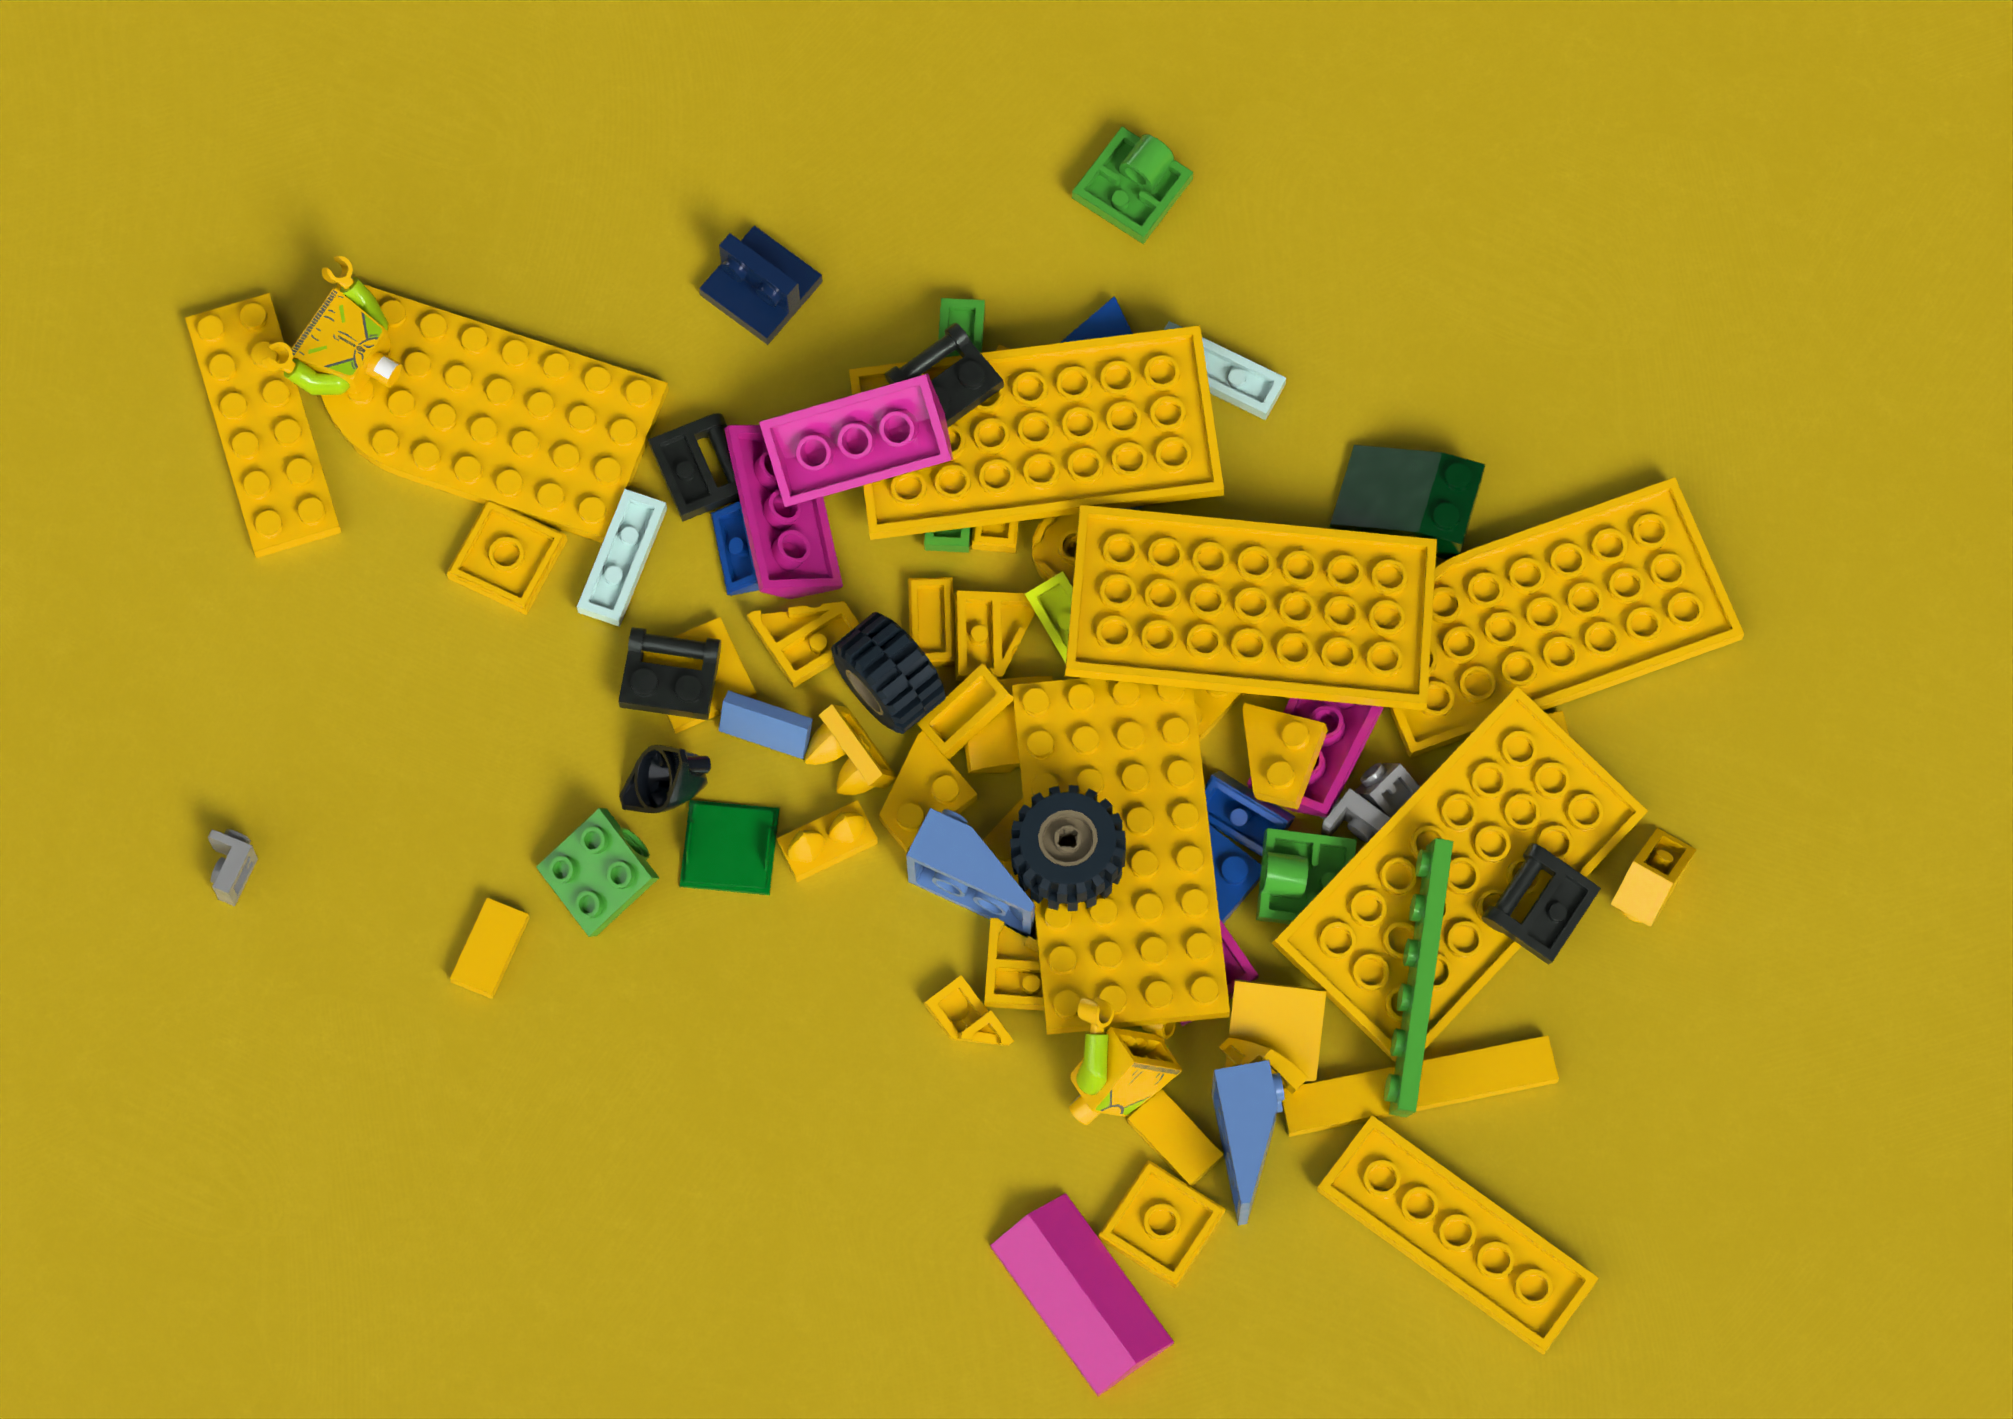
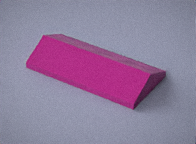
(857, 440)
(787, 544)
(1346, 736)
(1081, 1293)

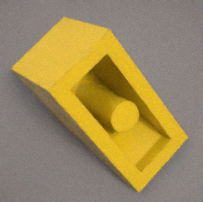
(1653, 877)

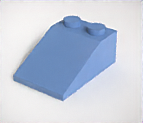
(961, 868)
(1246, 1112)

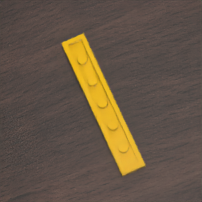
(1442, 1083)

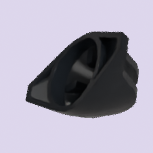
(664, 779)

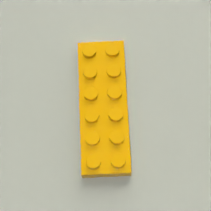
(262, 427)
(1457, 1234)

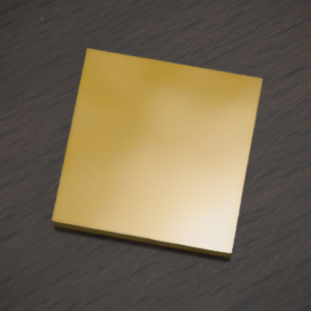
(507, 557)
(730, 673)
(1281, 1019)
(1162, 1224)

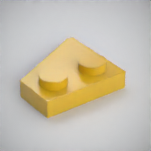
(988, 629)
(803, 637)
(1281, 753)
(923, 783)
(1012, 970)

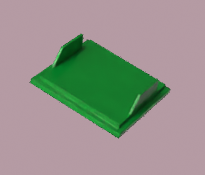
(729, 847)

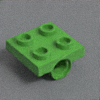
(1133, 183)
(1296, 870)
(598, 871)

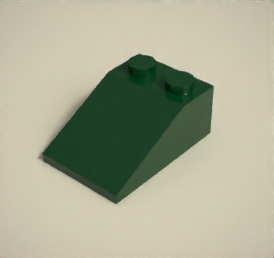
(1409, 495)

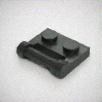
(963, 383)
(687, 470)
(665, 687)
(1554, 911)

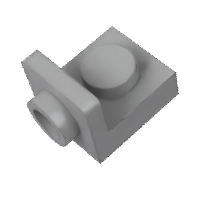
(1387, 787)
(1361, 815)
(233, 872)

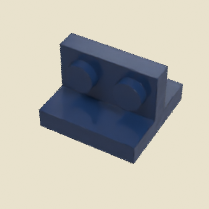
(759, 283)

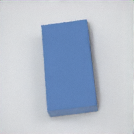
(765, 724)

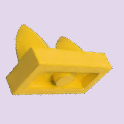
(844, 735)
(827, 841)

